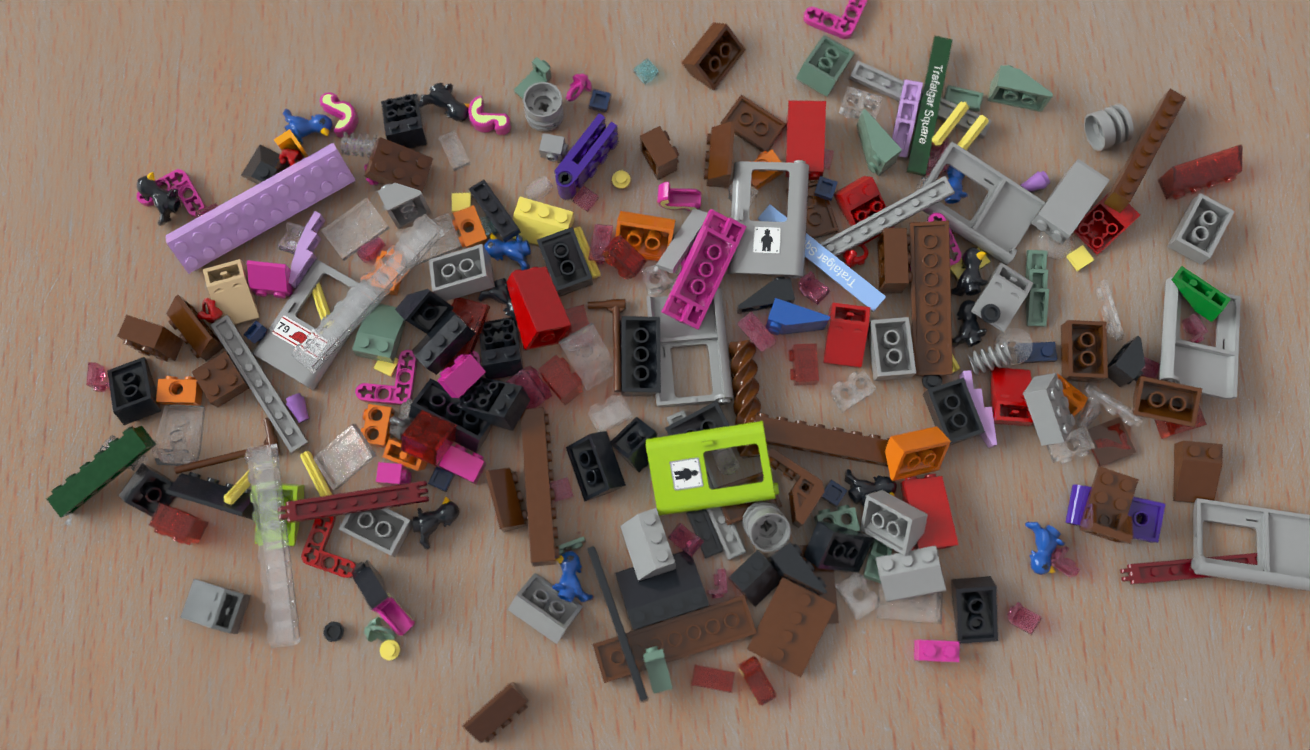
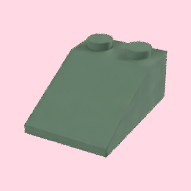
(825, 65)
(1017, 89)
(877, 145)
(380, 334)

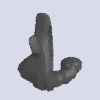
(402, 425)

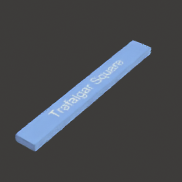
(833, 266)

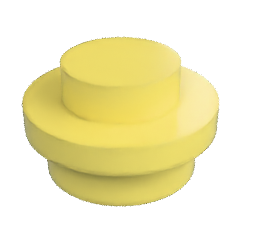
(621, 179)
(390, 650)

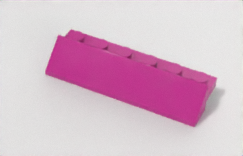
(703, 269)

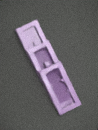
(906, 115)
(304, 254)
(985, 413)

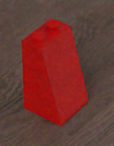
(806, 135)
(537, 308)
(931, 498)

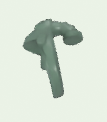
(372, 631)

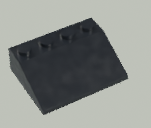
(663, 594)

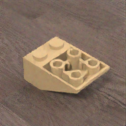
(231, 291)

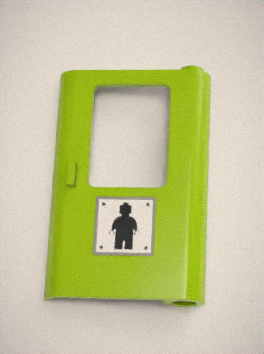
(681, 472)

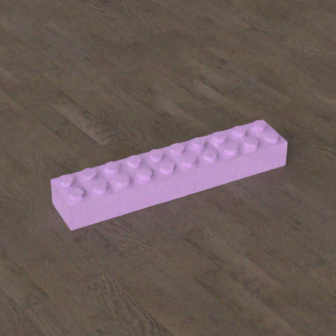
(259, 208)

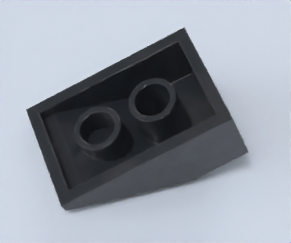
(565, 261)
(133, 391)
(703, 419)
(837, 547)
(975, 609)

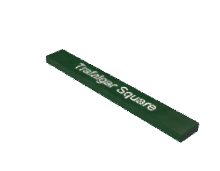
(929, 106)

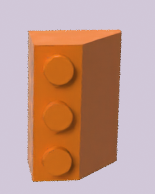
(646, 233)
(916, 452)

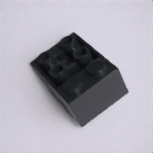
(404, 121)
(500, 348)
(495, 402)
(793, 567)

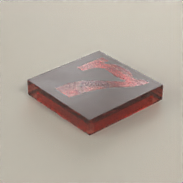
(1110, 441)

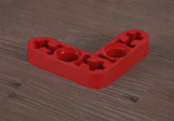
(320, 554)

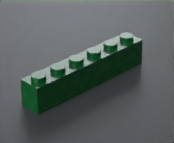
(101, 471)

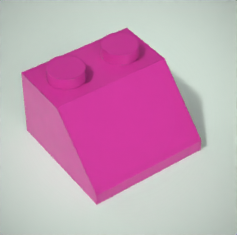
(269, 279)

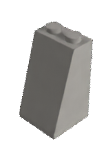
(1070, 201)

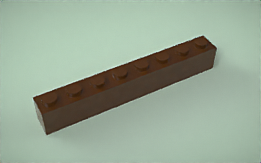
(1144, 151)
(823, 441)
(538, 487)

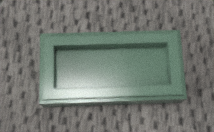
(957, 95)

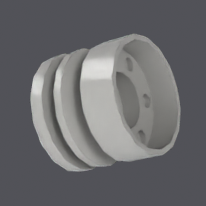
(541, 98)
(1108, 127)
(766, 526)

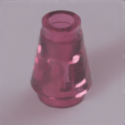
(370, 250)

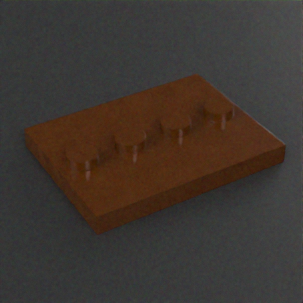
(791, 627)

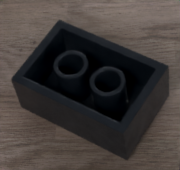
(954, 411)

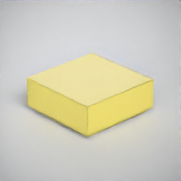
(460, 201)
(1080, 258)
(386, 367)

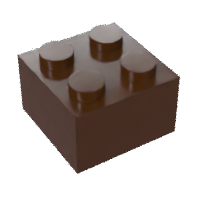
(659, 152)
(220, 379)

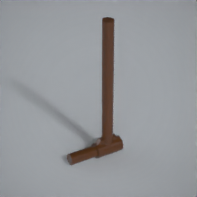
(614, 306)
(270, 439)

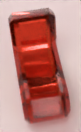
(757, 680)

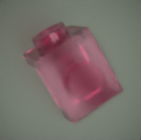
(813, 288)
(685, 539)
(1023, 618)

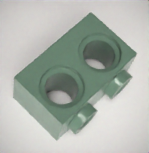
(835, 517)

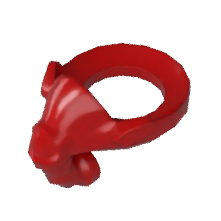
(291, 155)
(852, 260)
(213, 312)

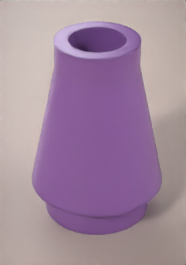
(1036, 182)
(297, 406)

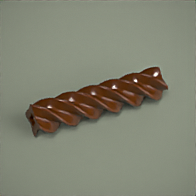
(745, 389)

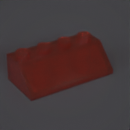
(1202, 173)

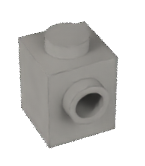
(553, 147)

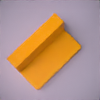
(288, 140)

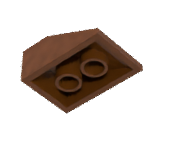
(1196, 470)

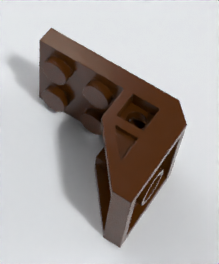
(800, 501)
(1109, 506)

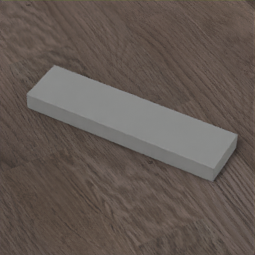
(682, 242)

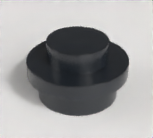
(990, 313)
(931, 381)
(333, 631)

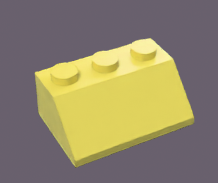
(540, 219)

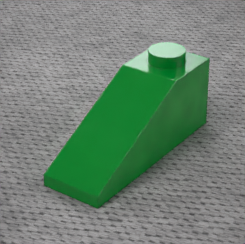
(1199, 294)

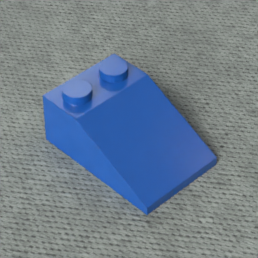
(791, 319)

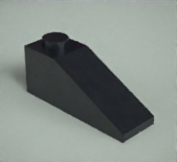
(764, 298)
(370, 583)

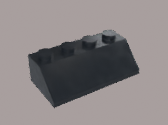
(640, 355)
(434, 399)
(210, 494)

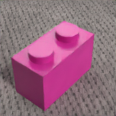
(461, 375)
(463, 464)
(392, 474)
(936, 650)

